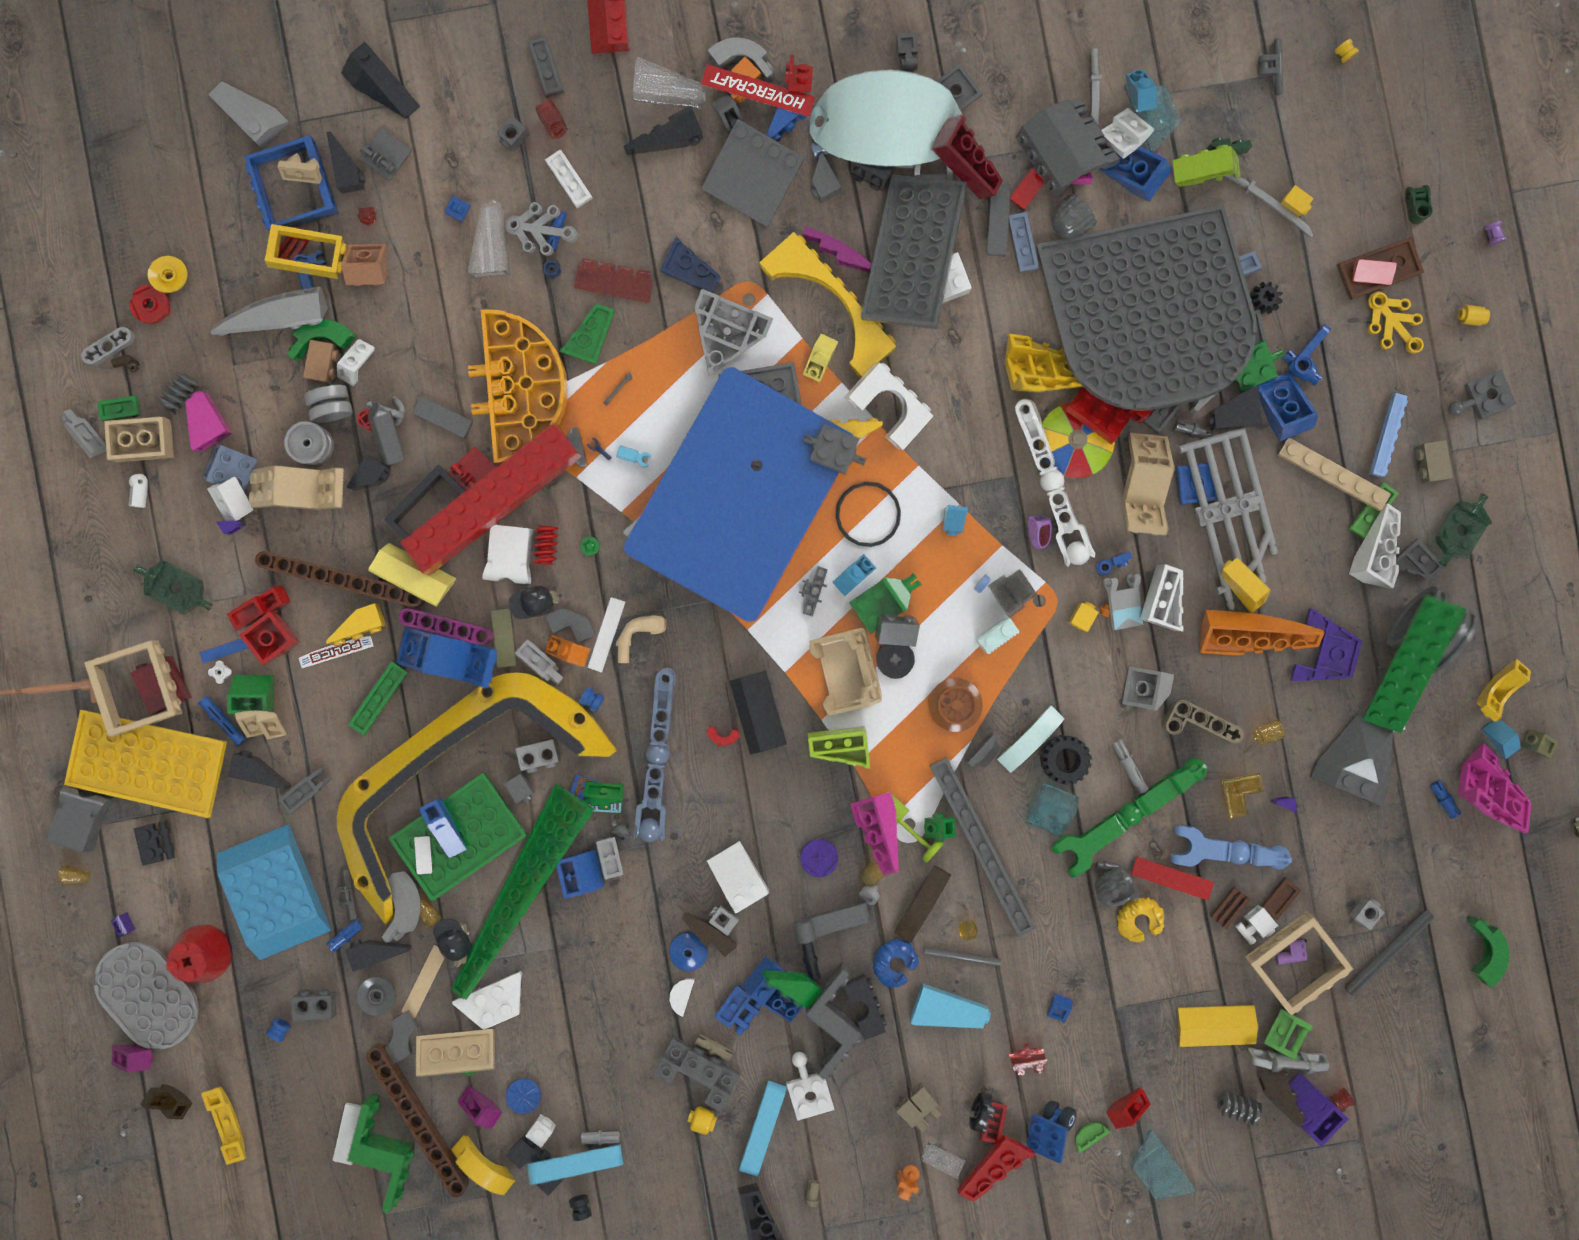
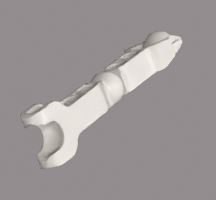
(1053, 482)

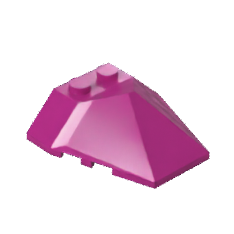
(1492, 792)

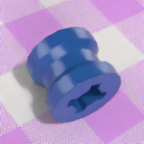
(278, 1029)

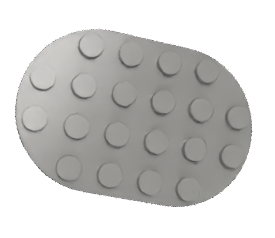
(144, 996)

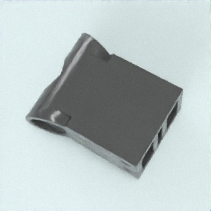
(78, 819)

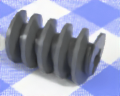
(177, 392)
(1239, 1106)

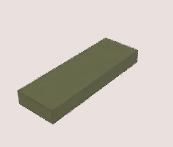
(504, 637)

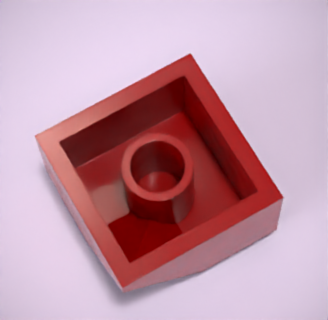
(269, 638)

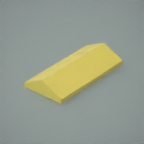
(400, 569)

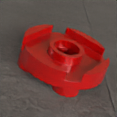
(139, 301)

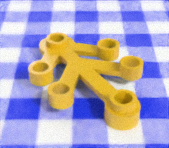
(1393, 320)

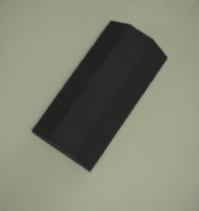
(758, 712)

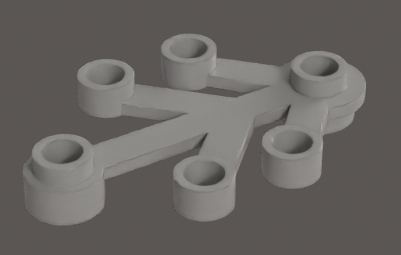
(538, 228)

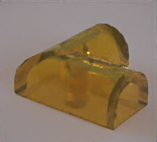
(1235, 792)

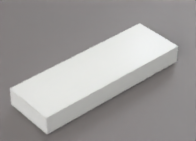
(568, 178)
(346, 1132)

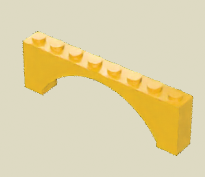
(795, 259)

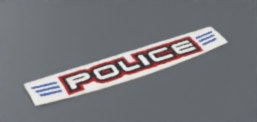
(331, 652)

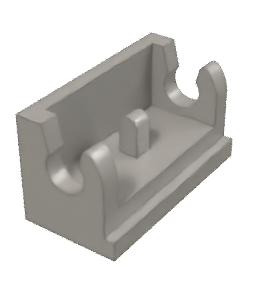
(608, 857)

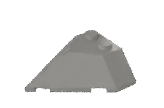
(727, 329)

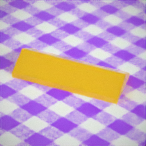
(1217, 1025)

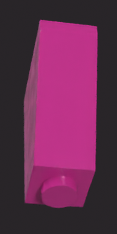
(204, 422)

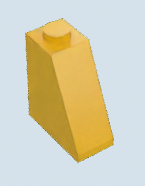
(1245, 584)

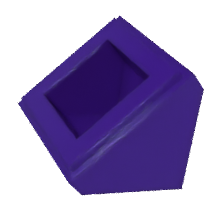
(122, 924)

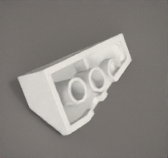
(1377, 555)

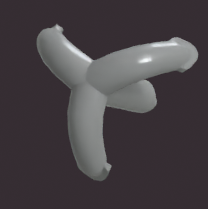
(399, 415)

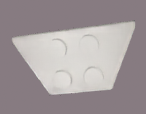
(493, 1002)

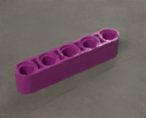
(438, 621)

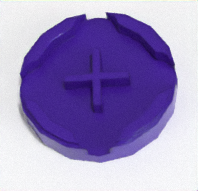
(819, 858)

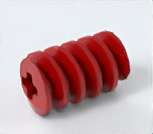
(545, 545)

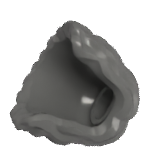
(1072, 217)
(1116, 888)

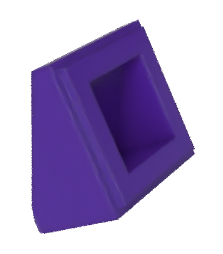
(230, 527)
(1286, 802)

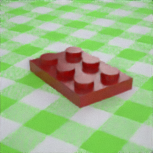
(1098, 415)

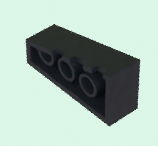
(757, 1216)

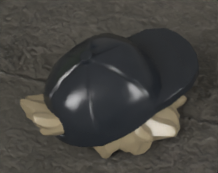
(532, 602)
(453, 940)

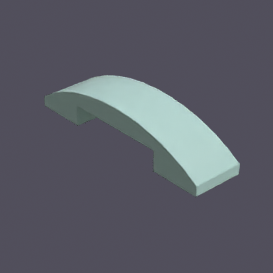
(1031, 739)

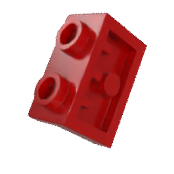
(798, 76)

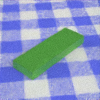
(1368, 515)

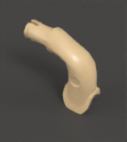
(652, 624)

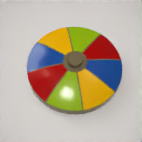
(1074, 445)

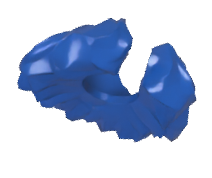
(882, 962)

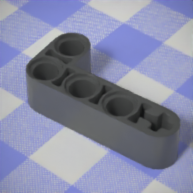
(831, 921)

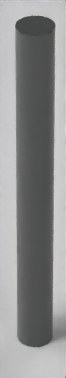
(962, 956)

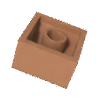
(365, 264)

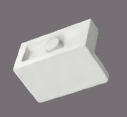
(230, 499)

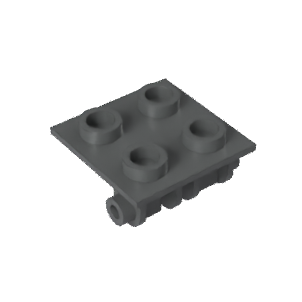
(385, 154)

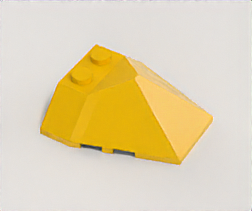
(1036, 366)

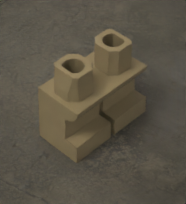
(926, 1105)

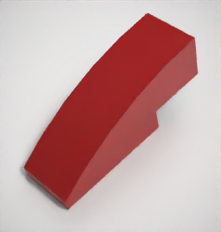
(258, 606)

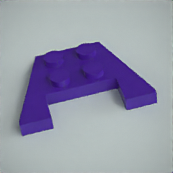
(1336, 653)

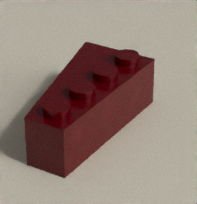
(966, 158)

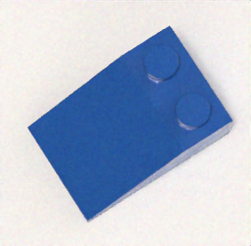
(1140, 172)
(1286, 406)

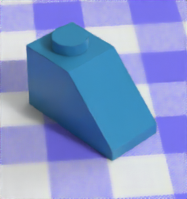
(954, 519)

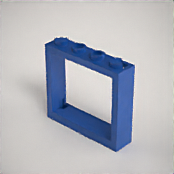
(281, 151)

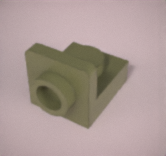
(1540, 743)

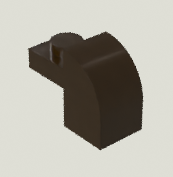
(168, 1100)

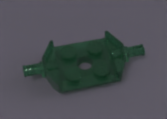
(1472, 519)
(159, 582)

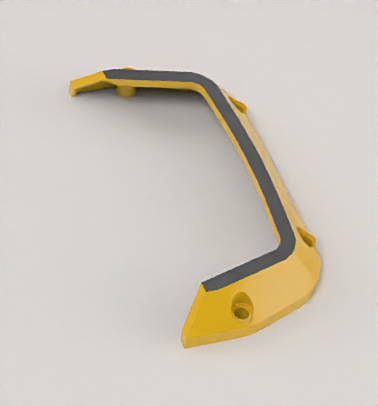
(510, 691)

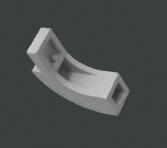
(735, 49)
(406, 904)

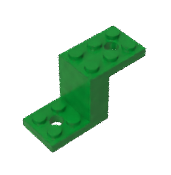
(381, 1152)

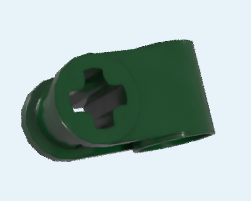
(1419, 200)

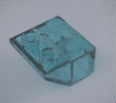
(1053, 809)

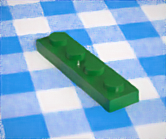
(378, 698)

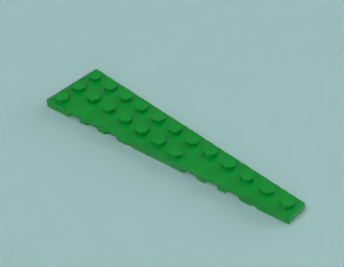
(547, 843)

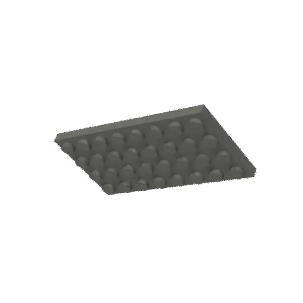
(914, 251)

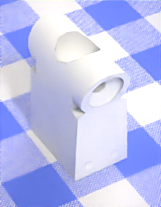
(509, 554)

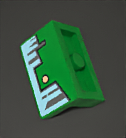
(604, 796)

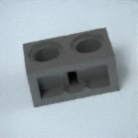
(315, 1010)

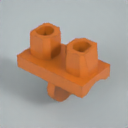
(907, 1182)

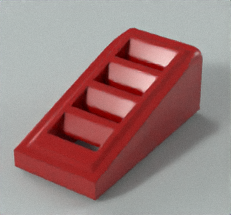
(998, 1132)

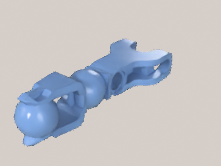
(1236, 852)

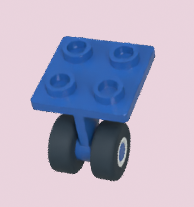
(1049, 1132)

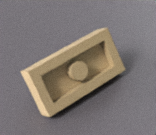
(302, 172)

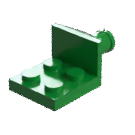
(883, 598)

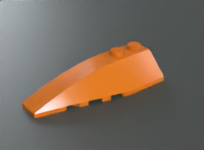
(1245, 632)

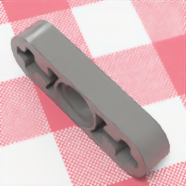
(98, 358)

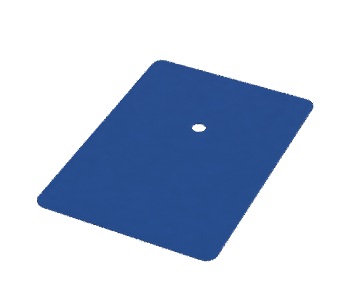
(718, 519)

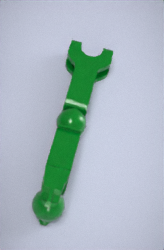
(1128, 815)

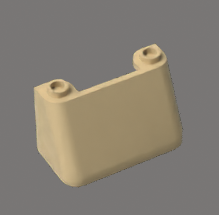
(847, 671)

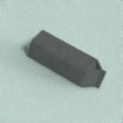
(385, 434)

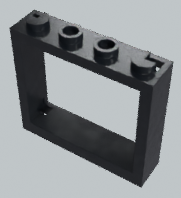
(417, 494)

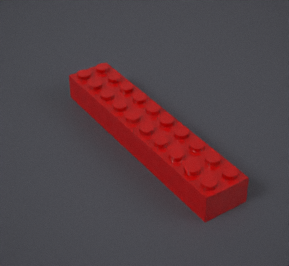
(491, 499)

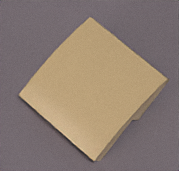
(260, 722)

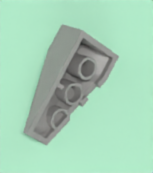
(252, 115)

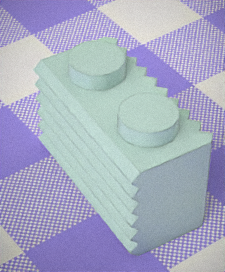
(997, 635)

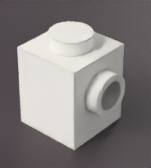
(540, 1130)

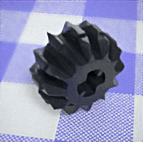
(1266, 291)

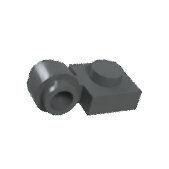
(907, 47)

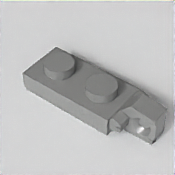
(83, 434)
(538, 662)

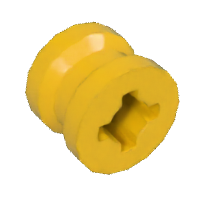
(1346, 50)

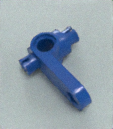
(1310, 369)

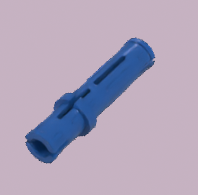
(213, 712)

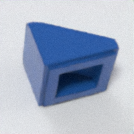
(1060, 1008)

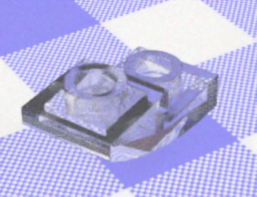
(943, 1160)

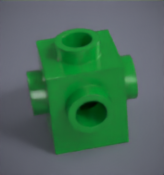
(939, 827)

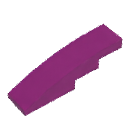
(844, 254)

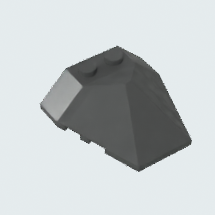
(1358, 761)

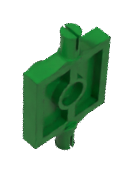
(1259, 367)

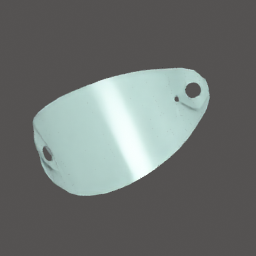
(883, 118)

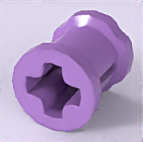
(1495, 233)

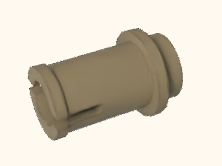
(812, 1193)

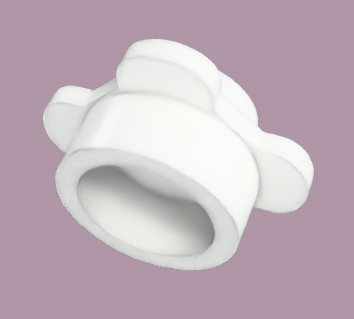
(225, 672)

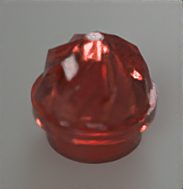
(367, 215)

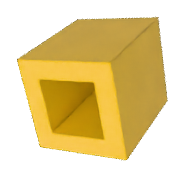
(1297, 201)
(1083, 616)

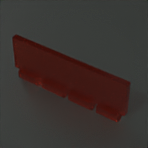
(617, 284)

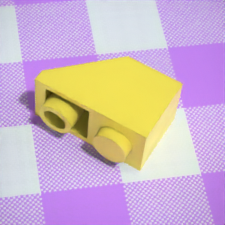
(820, 357)

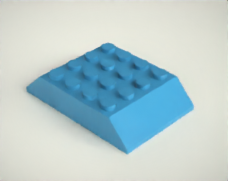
(271, 893)

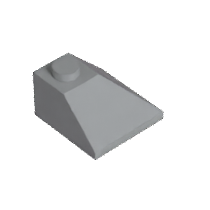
(1147, 688)

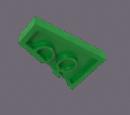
(590, 336)

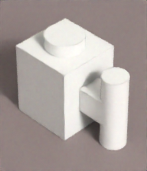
(1259, 922)

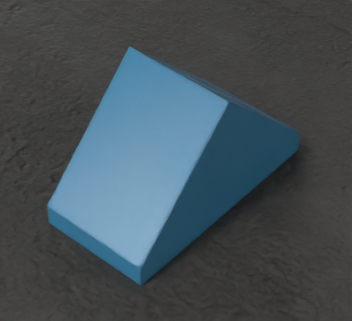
(1502, 737)

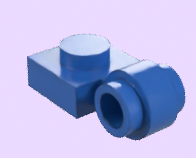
(1120, 560)

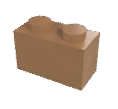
(321, 362)

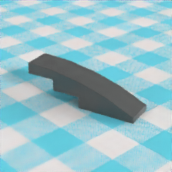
(998, 222)

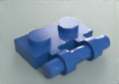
(732, 1008)

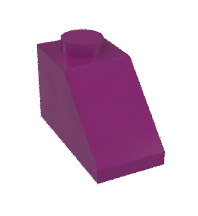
(131, 1058)
(479, 1108)

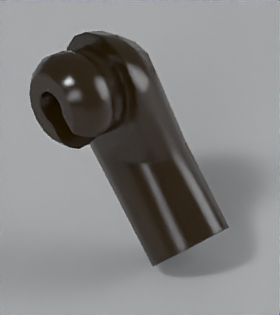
(127, 361)

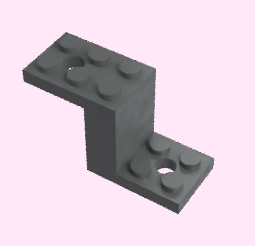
(834, 1022)

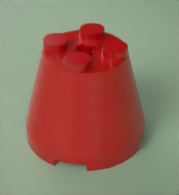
(199, 954)

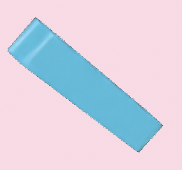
(762, 1128)
(575, 1164)

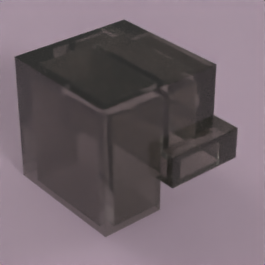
(1012, 592)

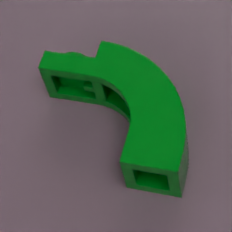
(325, 330)
(1496, 953)

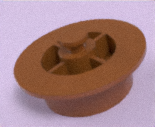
(955, 704)

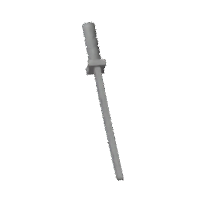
(1095, 80)
(1272, 202)

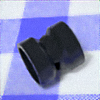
(580, 1207)

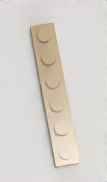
(1334, 474)

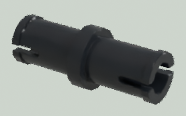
(810, 960)

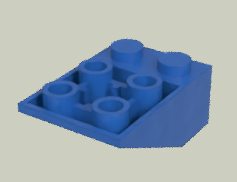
(768, 997)

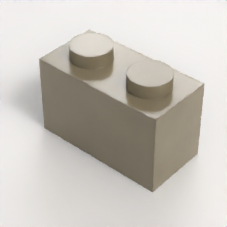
(1434, 461)

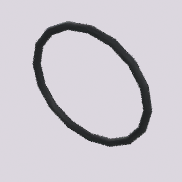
(839, 521)

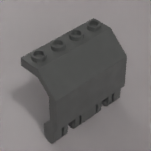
(1064, 144)

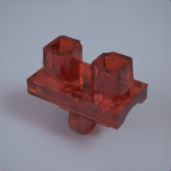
(1028, 1058)

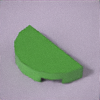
(1089, 1135)

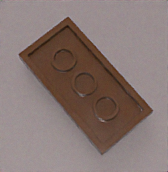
(1400, 252)

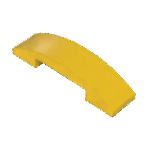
(226, 1123)

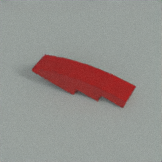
(1172, 878)

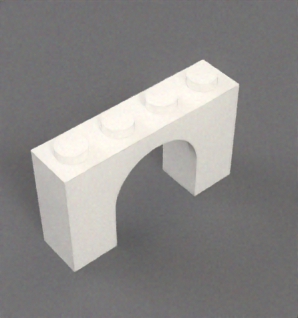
(913, 415)

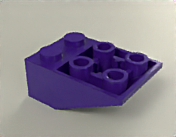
(1320, 1114)

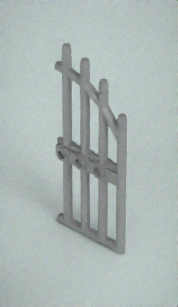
(1231, 507)

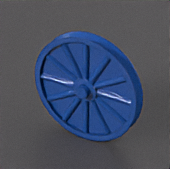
(523, 1096)

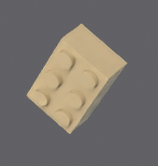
(139, 439)

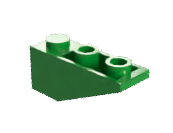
(795, 985)

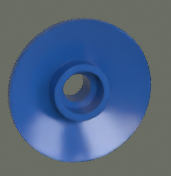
(690, 942)

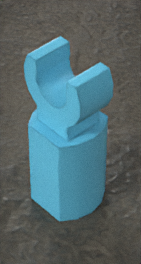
(632, 455)

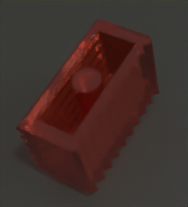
(551, 119)

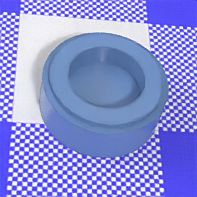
(984, 581)

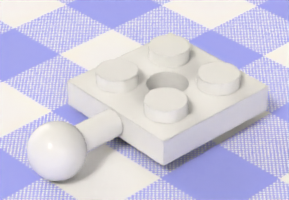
(808, 1083)

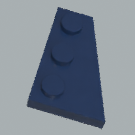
(688, 268)

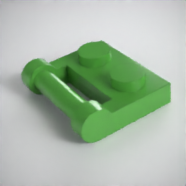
(1281, 1032)

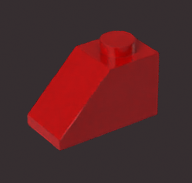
(1128, 1109)

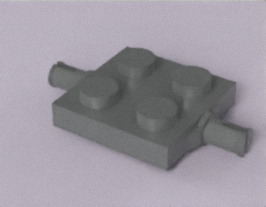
(834, 449)

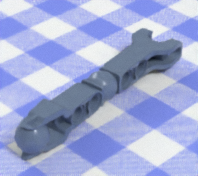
(657, 756)

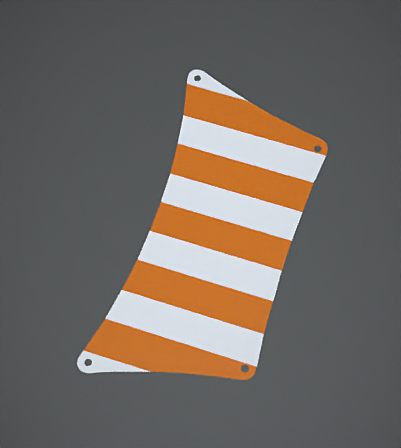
(902, 738)

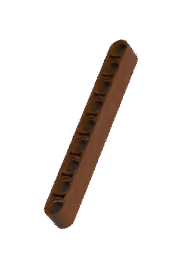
(332, 574)
(418, 1129)

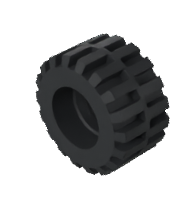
(1077, 771)

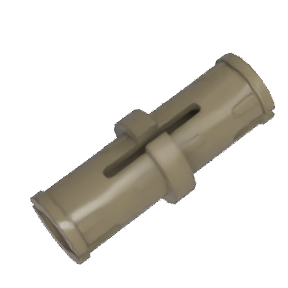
(714, 1047)

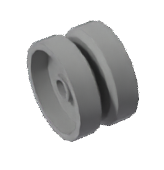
(328, 403)
(320, 442)

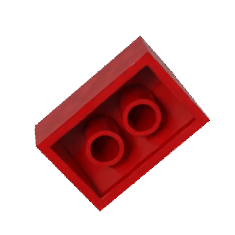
(608, 26)

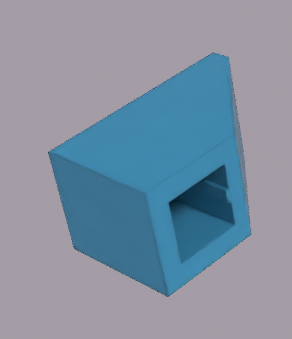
(1142, 90)
(854, 575)

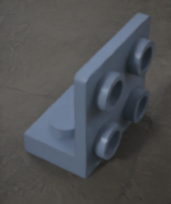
(228, 463)

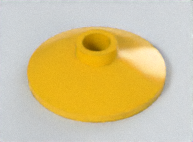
(162, 268)

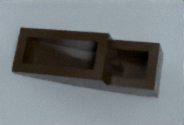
(709, 934)

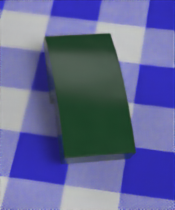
(1238, 146)

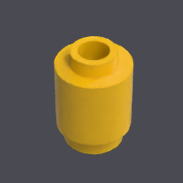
(1473, 315)

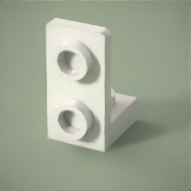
(351, 362)

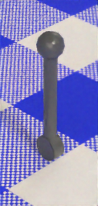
(628, 376)

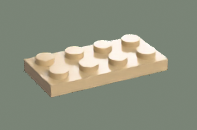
(455, 1052)

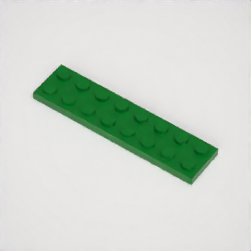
(1414, 663)

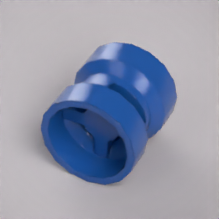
(592, 700)

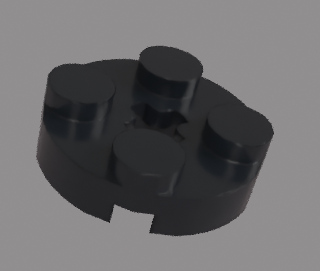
(888, 668)
(983, 1111)

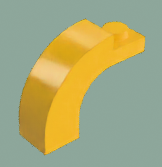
(1501, 688)
(480, 1169)

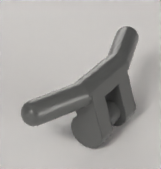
(1277, 69)

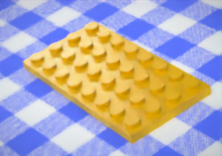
(146, 765)

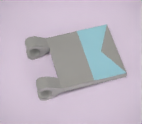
(1124, 603)

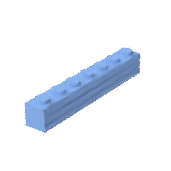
(1388, 435)

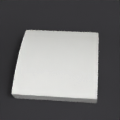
(1127, 132)

